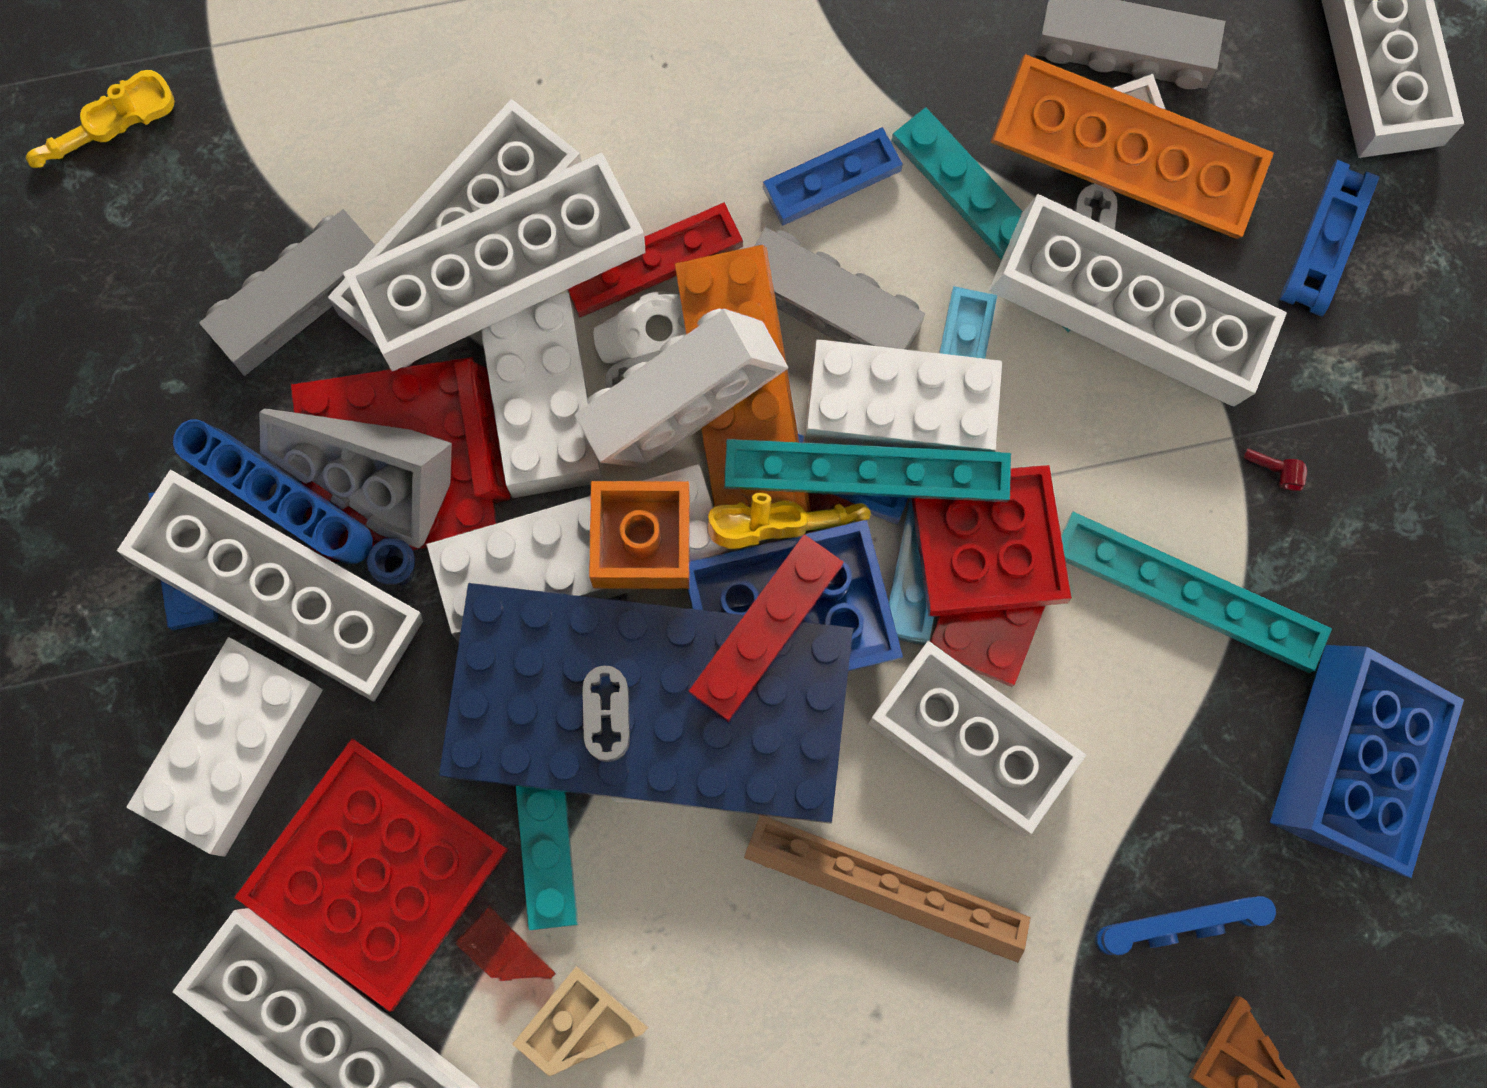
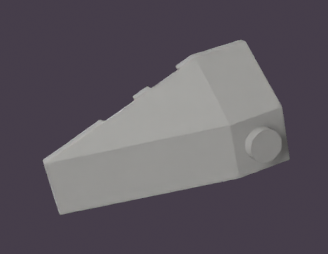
(377, 470)

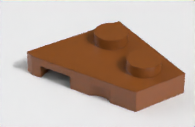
(1241, 1055)

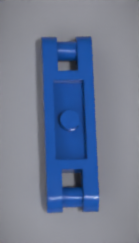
(1330, 237)
(1205, 920)

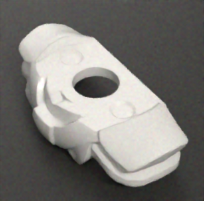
(625, 333)

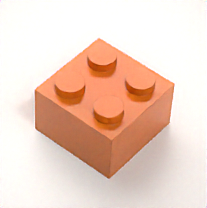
(640, 535)

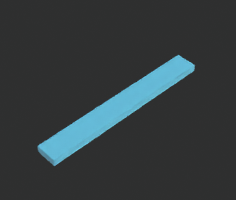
(966, 335)

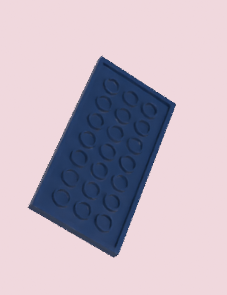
(521, 705)

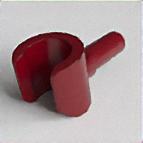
(1292, 471)

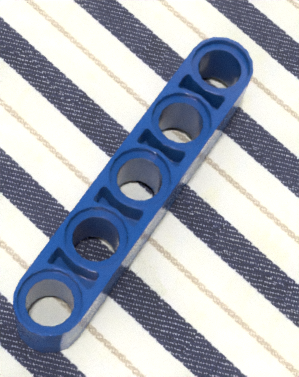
(291, 496)

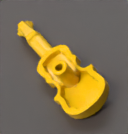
(130, 102)
(744, 526)

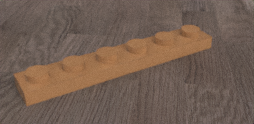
(889, 888)

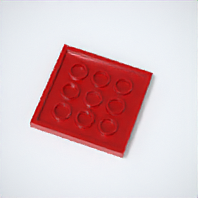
(413, 399)
(371, 874)

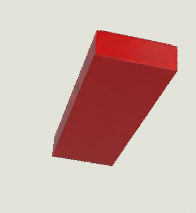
(481, 431)

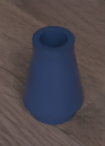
(387, 554)

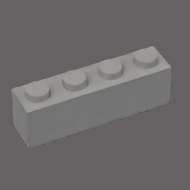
(1132, 40)
(287, 294)
(835, 300)

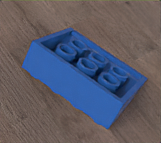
(851, 600)
(1367, 759)

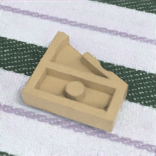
(576, 1025)

